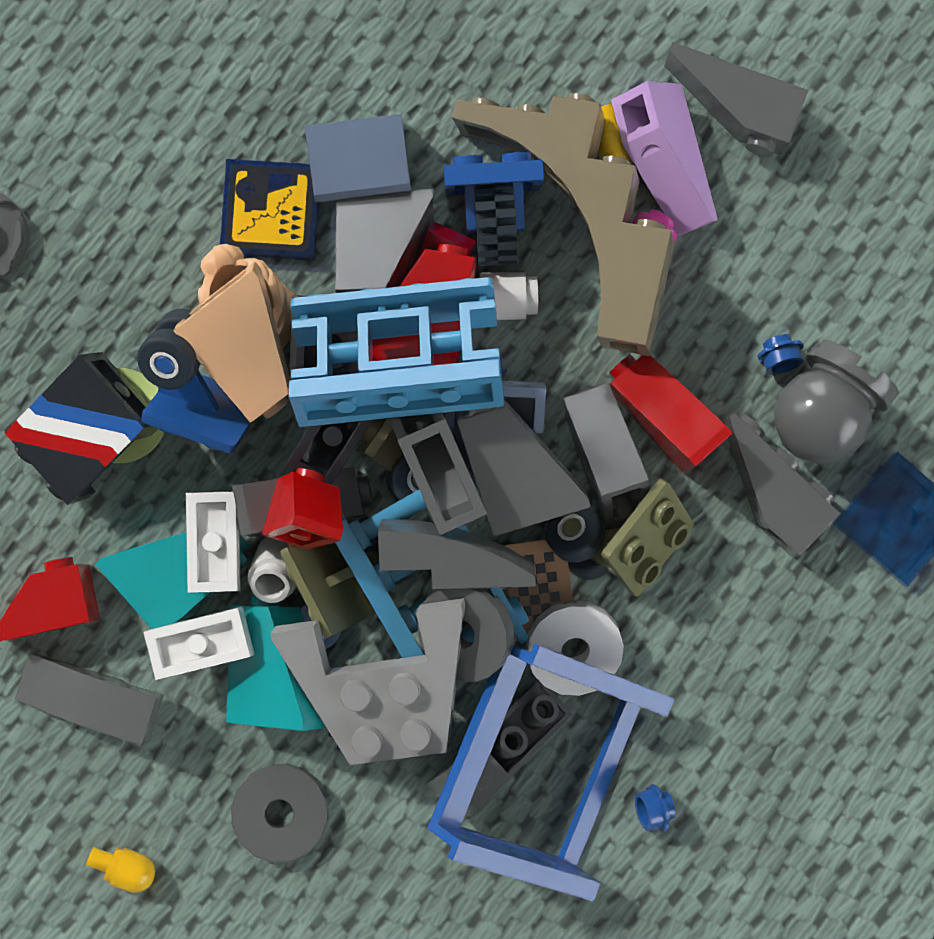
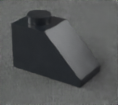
(327, 446)

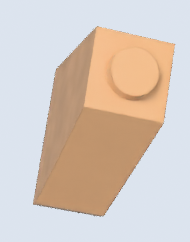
(241, 344)

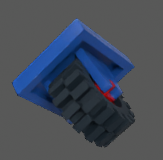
(494, 200)

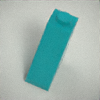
(156, 579)
(262, 686)

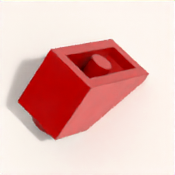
(304, 511)
(51, 601)

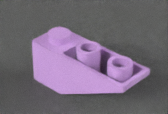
(664, 149)

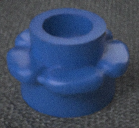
(781, 354)
(654, 808)

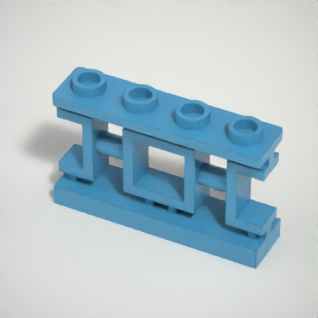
(402, 384)

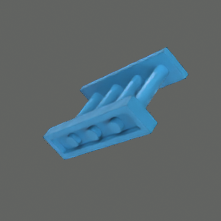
(402, 621)

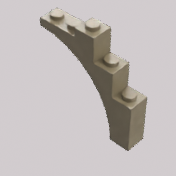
(630, 256)

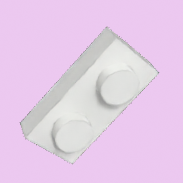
(212, 542)
(199, 643)

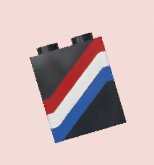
(80, 426)

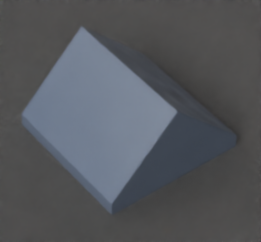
(358, 157)

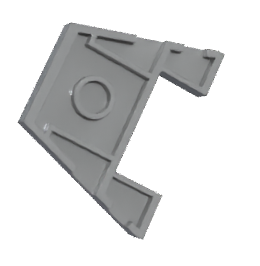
(386, 705)

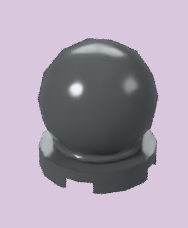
(828, 409)

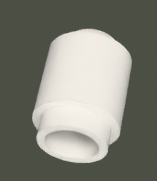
(514, 294)
(268, 572)

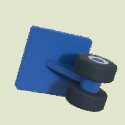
(185, 399)

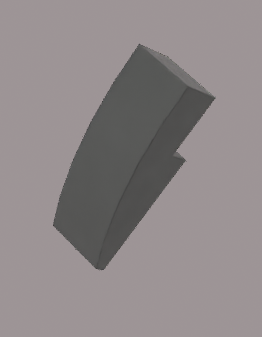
(438, 470)
(455, 558)
(89, 698)

